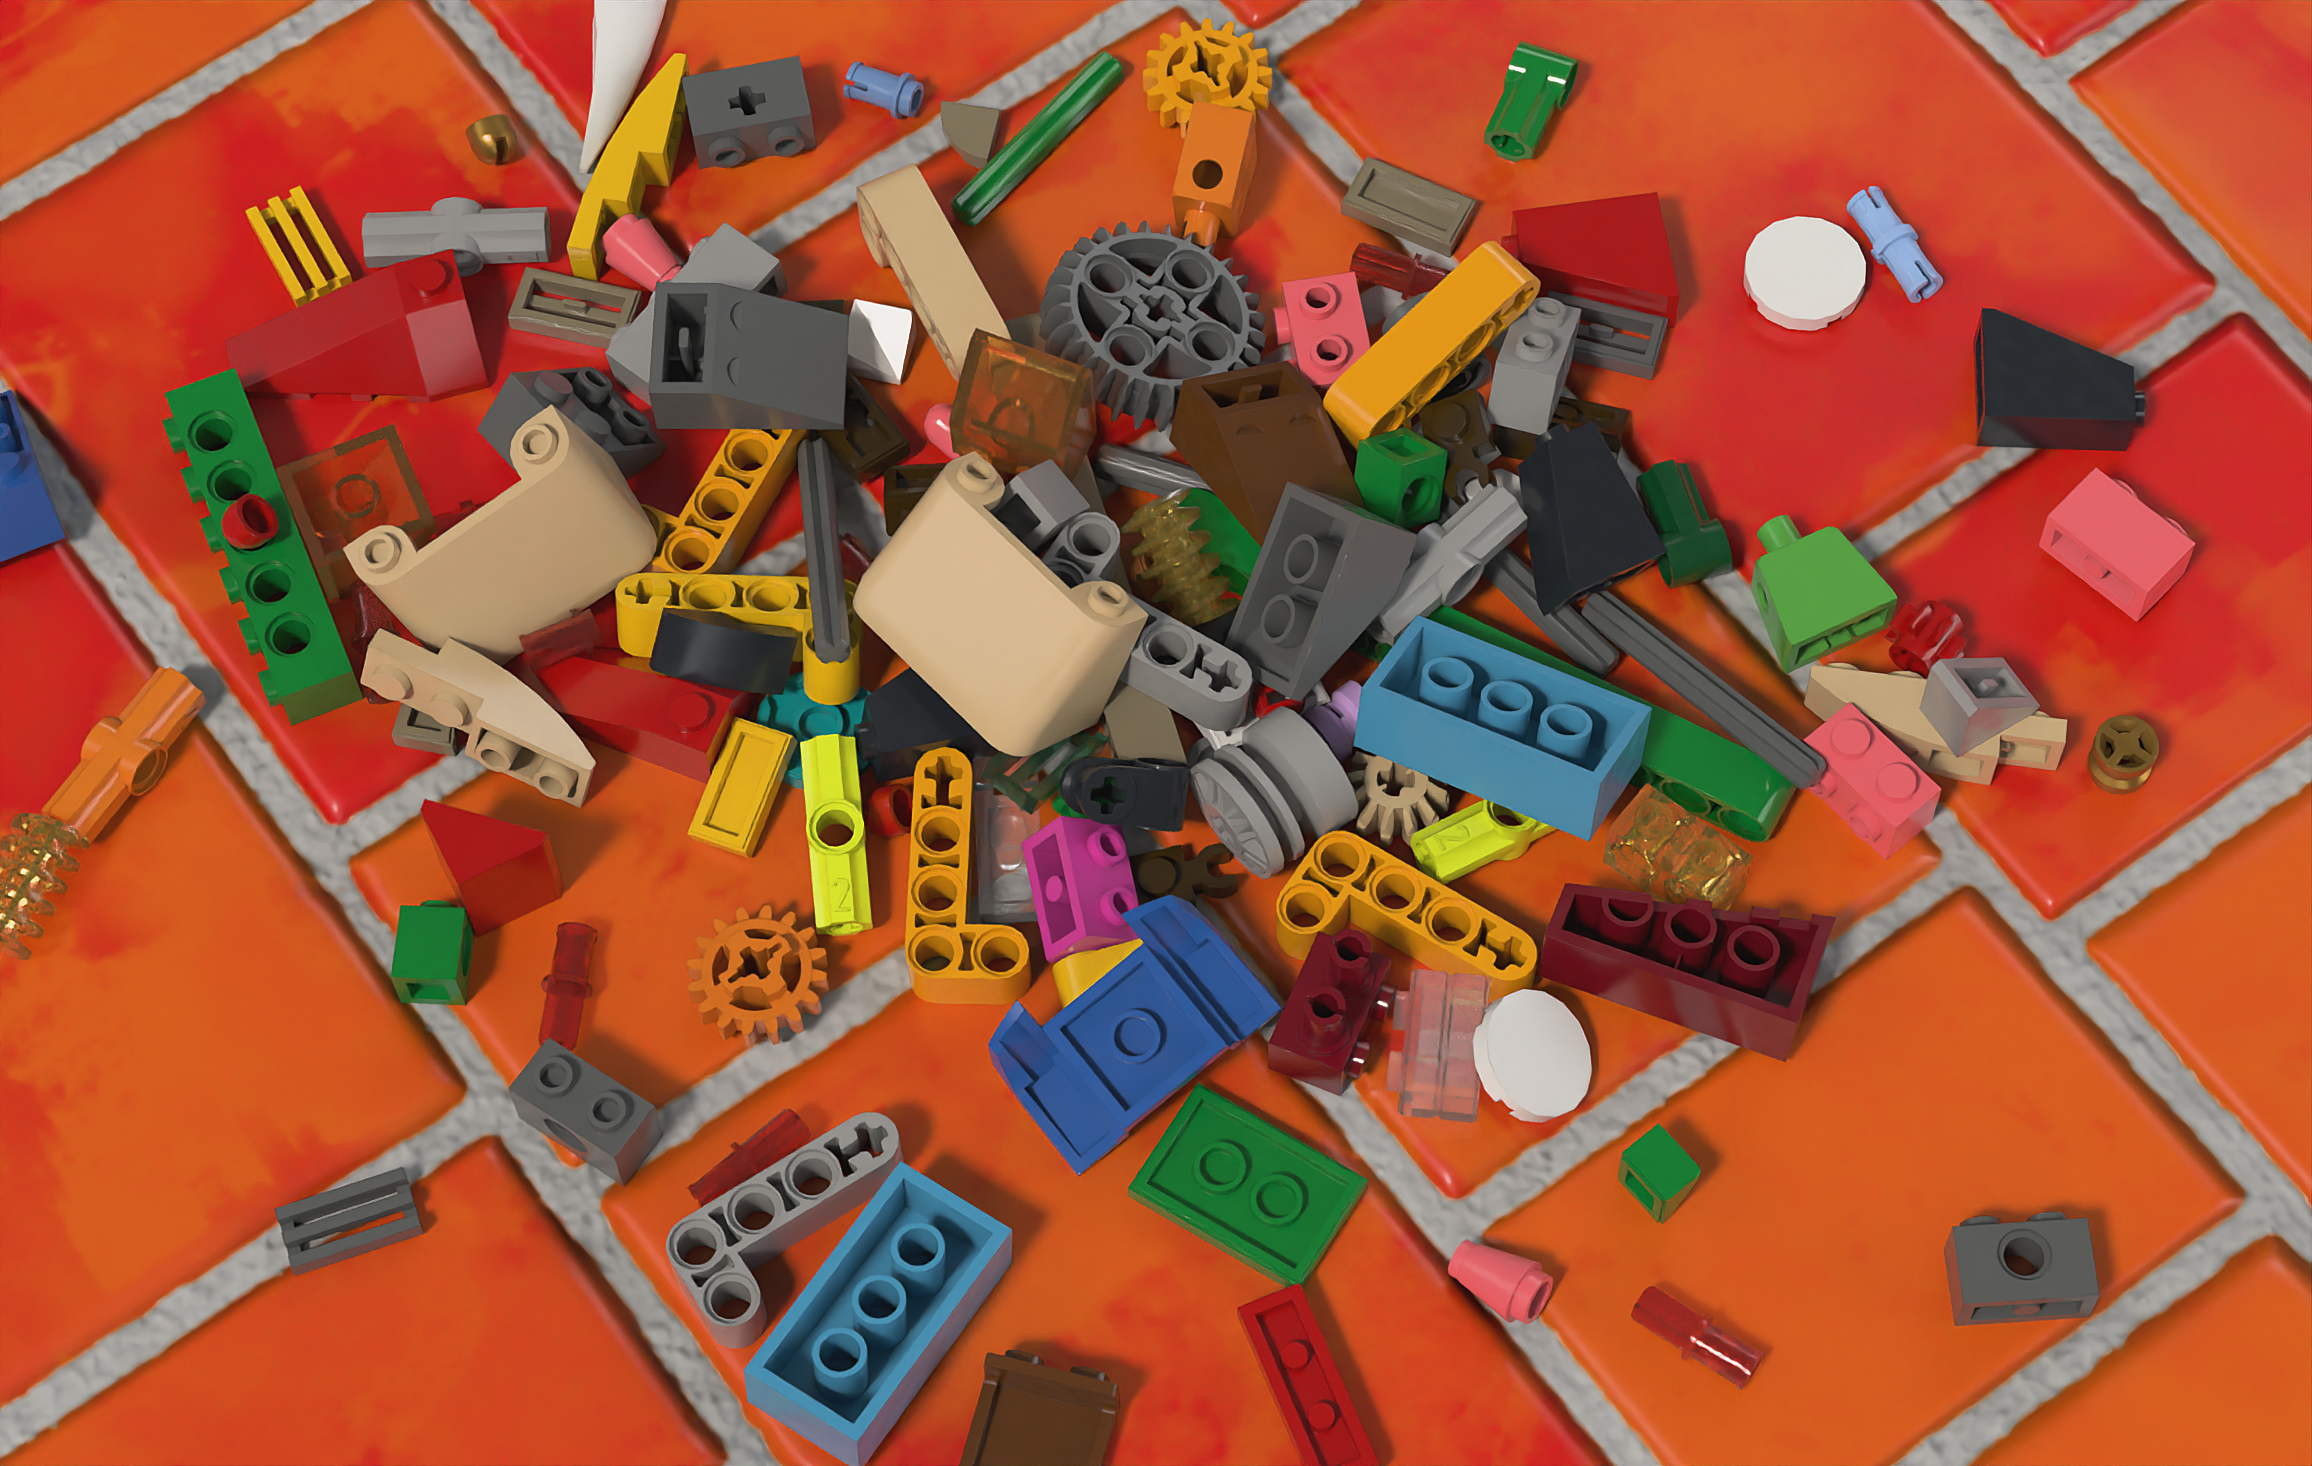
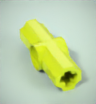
(1473, 840)
(838, 872)

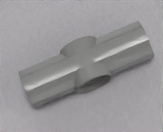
(462, 225)
(1450, 560)

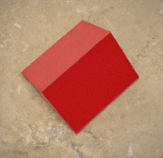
(492, 864)

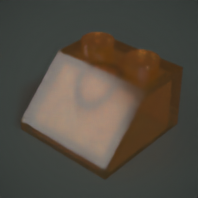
(1022, 407)
(349, 492)

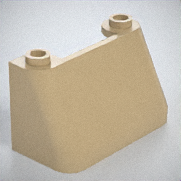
(523, 556)
(992, 620)

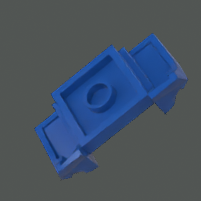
(1132, 1033)

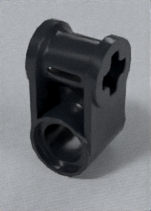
(1135, 793)

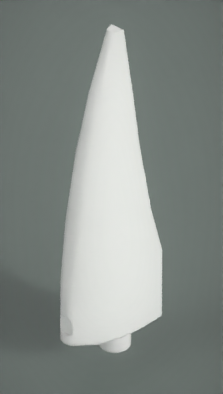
(621, 48)

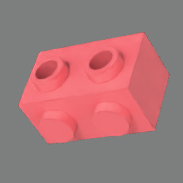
(1322, 327)
(2117, 543)
(1871, 782)

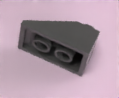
(1315, 587)

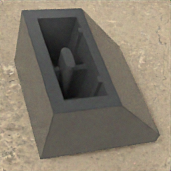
(587, 401)

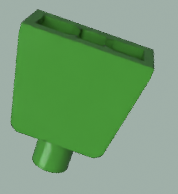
(1816, 593)

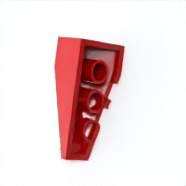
(639, 710)

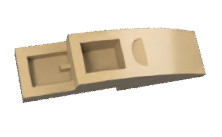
(1893, 707)
(506, 719)

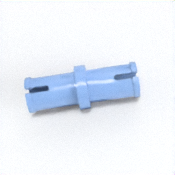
(1894, 244)

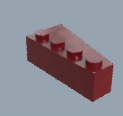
(1689, 963)

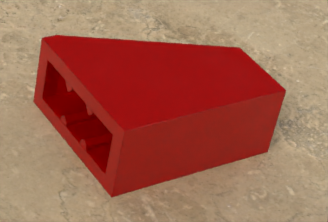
(1600, 252)

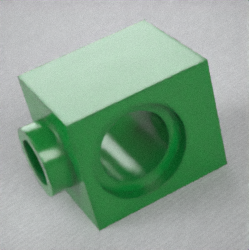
(1401, 477)
(432, 953)

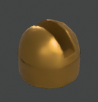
(493, 137)

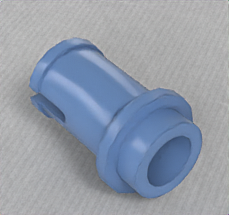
(889, 91)

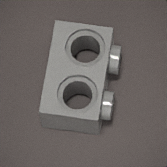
(1533, 366)

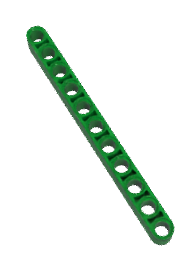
(1679, 758)

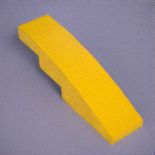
(636, 155)

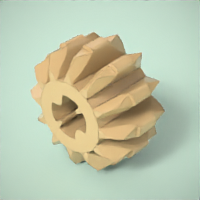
(1414, 809)

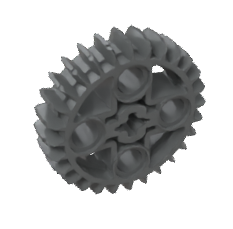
(1146, 320)

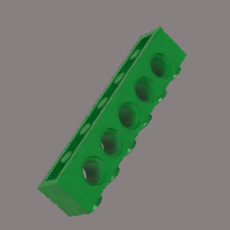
(321, 674)

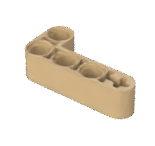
(915, 238)

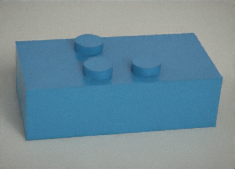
(1502, 727)
(879, 1316)

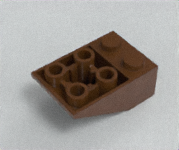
(1255, 433)

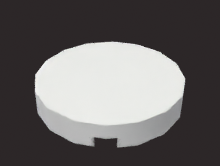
(1804, 273)
(1532, 1055)

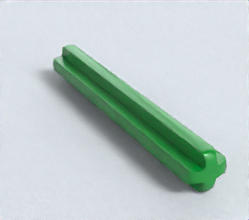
(1036, 139)

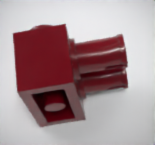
(1332, 1012)

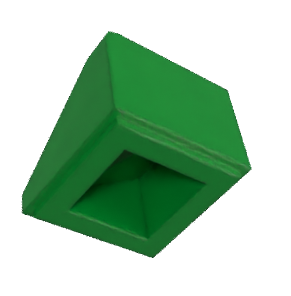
(1658, 1173)

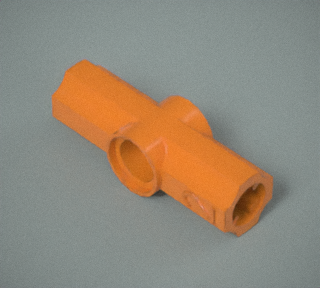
(126, 753)

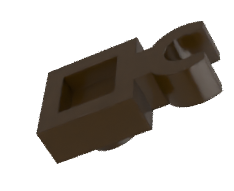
(1463, 430)
(1167, 873)

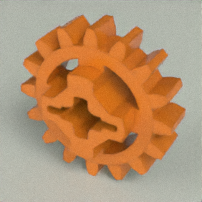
(744, 999)

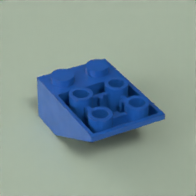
(26, 504)

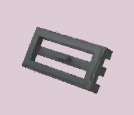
(1614, 351)
(341, 1199)

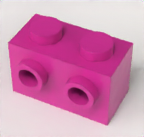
(1080, 885)

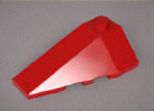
(381, 335)

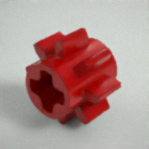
(1925, 637)

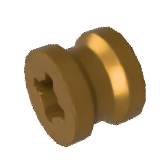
(2117, 740)

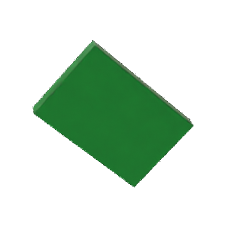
(1247, 1188)

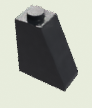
(2049, 390)
(1581, 518)
(906, 722)

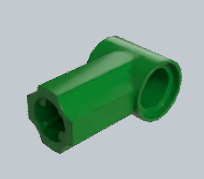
(1533, 89)

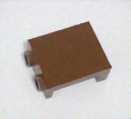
(1041, 1414)

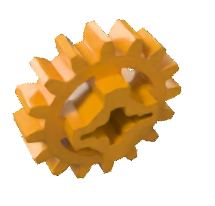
(1210, 72)

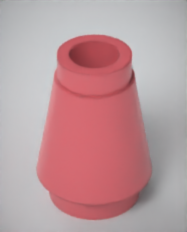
(639, 251)
(1502, 1280)

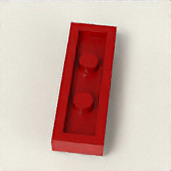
(1305, 1380)

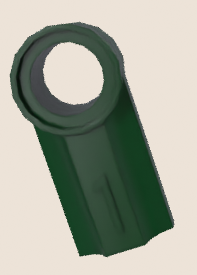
(1693, 541)

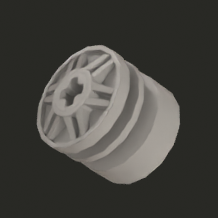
(1273, 792)

